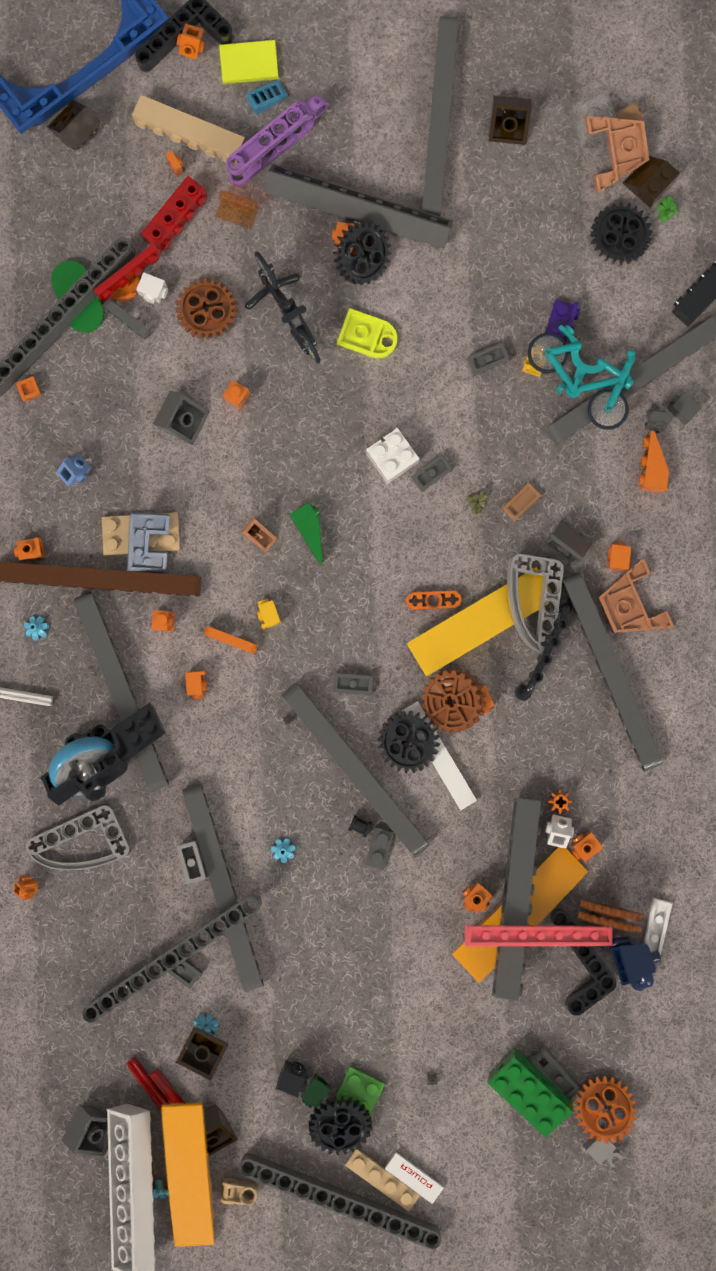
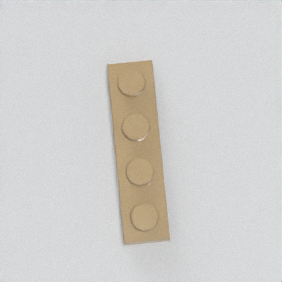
(382, 1179)

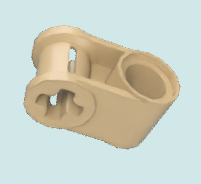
(235, 1191)

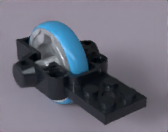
(98, 758)

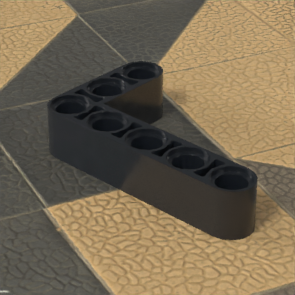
(175, 25)
(597, 974)

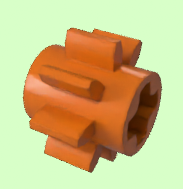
(556, 797)
(25, 887)

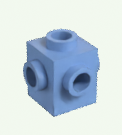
(73, 470)

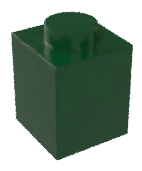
(315, 1091)

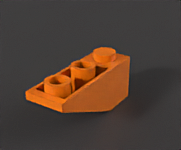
(655, 469)

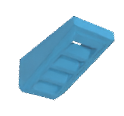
(258, 108)

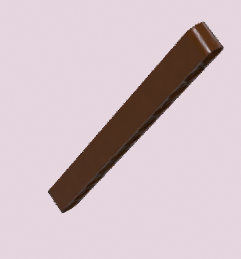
(100, 578)

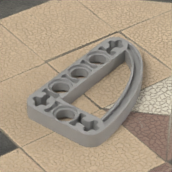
(513, 598)
(80, 829)

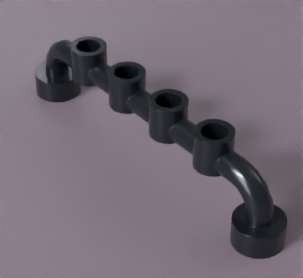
(523, 692)

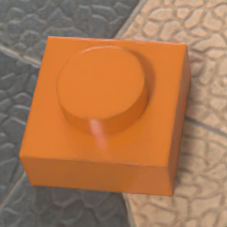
(175, 163)
(28, 389)

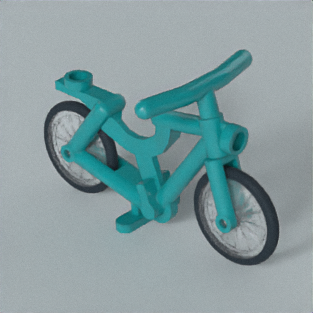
(607, 407)

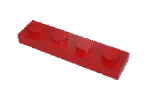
(131, 269)

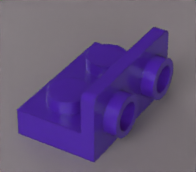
(562, 314)

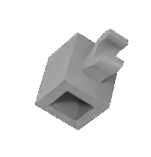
(602, 1151)

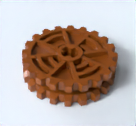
(458, 686)
(611, 916)

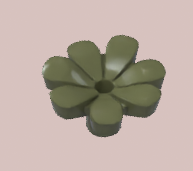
(477, 501)

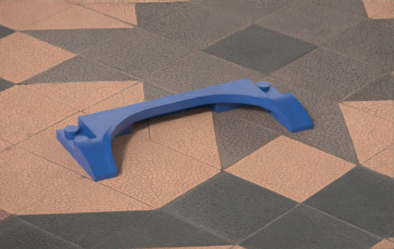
(36, 105)

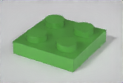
(360, 1087)

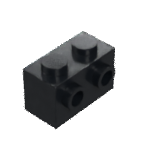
(292, 1078)

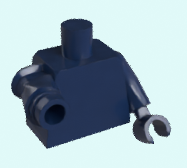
(634, 962)

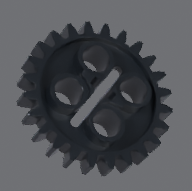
(604, 228)
(362, 252)
(424, 748)
(340, 1125)

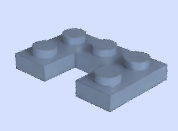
(139, 529)

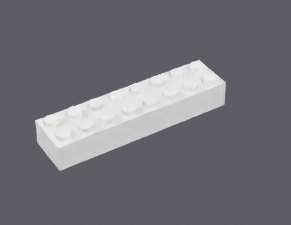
(130, 1188)

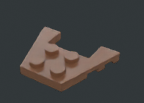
(626, 147)
(624, 608)

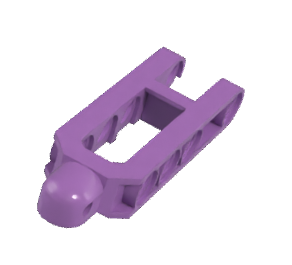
(252, 152)

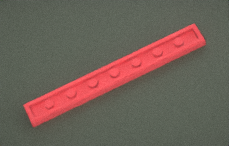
(538, 935)

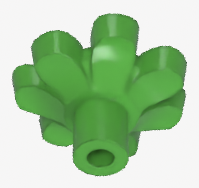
(667, 208)

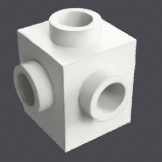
(560, 827)

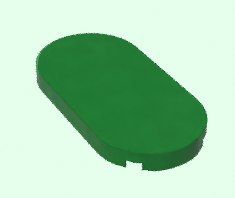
(62, 280)

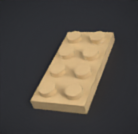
(116, 534)

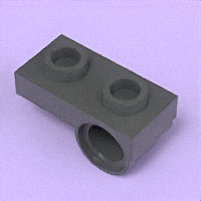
(657, 420)

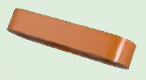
(438, 593)
(230, 639)

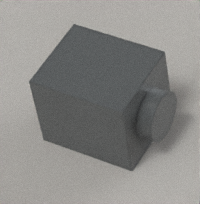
(684, 408)

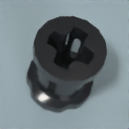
(360, 826)

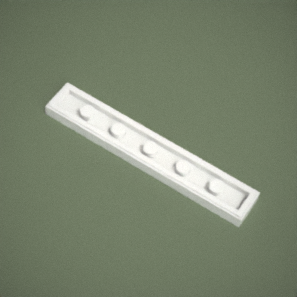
(446, 766)

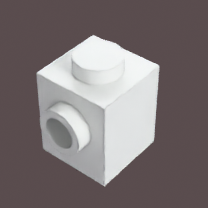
(152, 288)

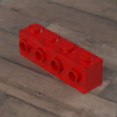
(174, 214)

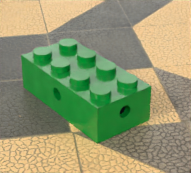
(530, 1092)

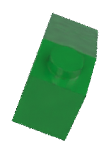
(308, 524)

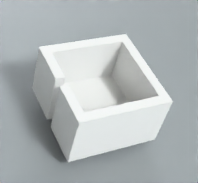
(392, 456)

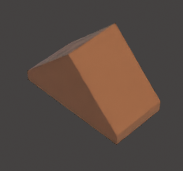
(258, 535)

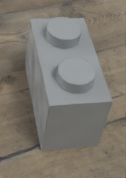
(192, 861)

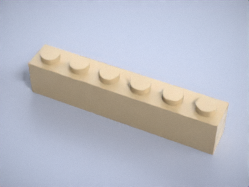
(186, 129)

